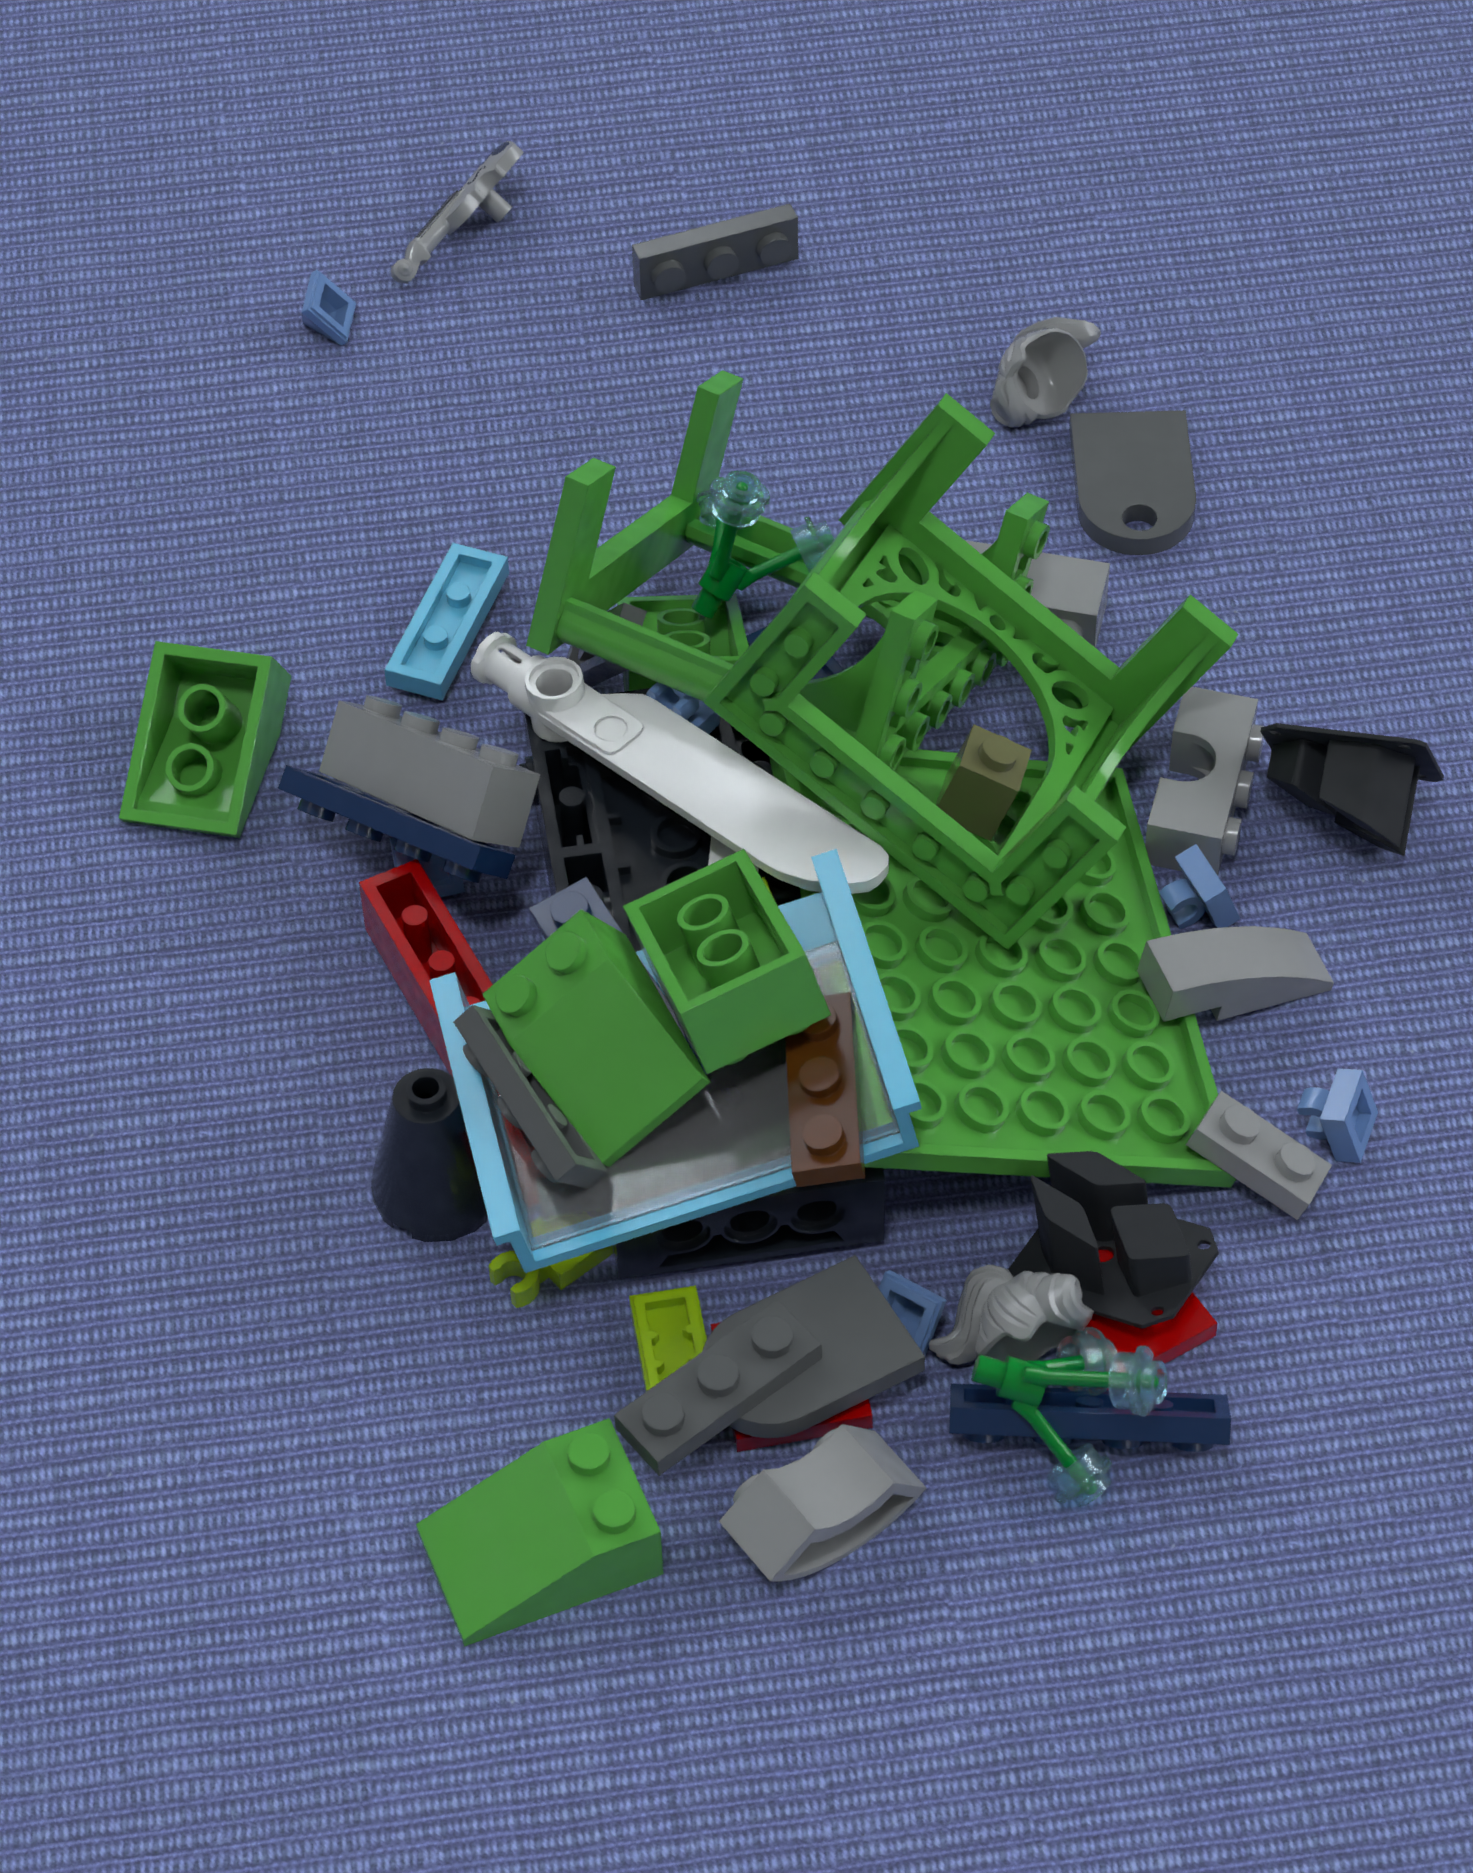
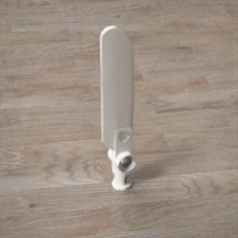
(681, 768)

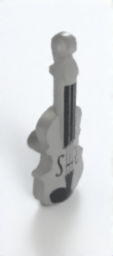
(458, 208)

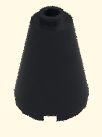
(426, 1163)

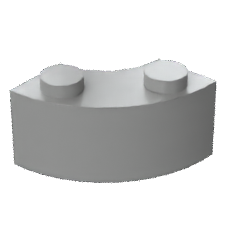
(822, 1504)

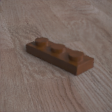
(826, 1098)

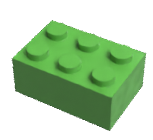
(727, 961)

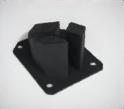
(1353, 775)
(1107, 1208)

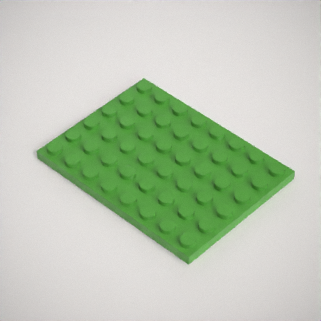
(1041, 1038)

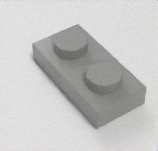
(1259, 1155)

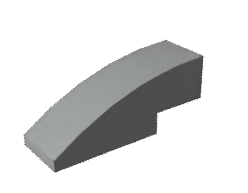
(1230, 970)

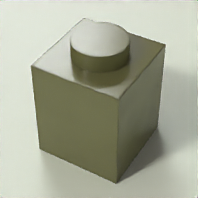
(983, 781)

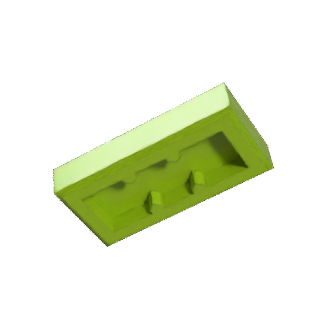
(666, 1331)

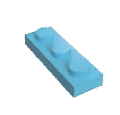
(447, 621)

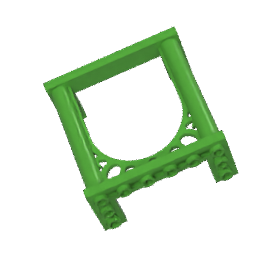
(1072, 682)
(880, 701)

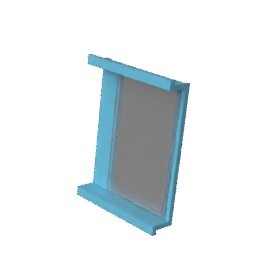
(716, 1147)

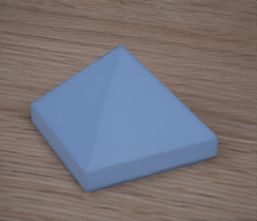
(328, 309)
(914, 1306)

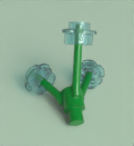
(731, 506)
(1081, 1363)

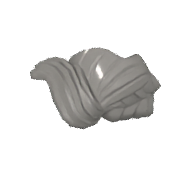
(1042, 371)
(1013, 1315)

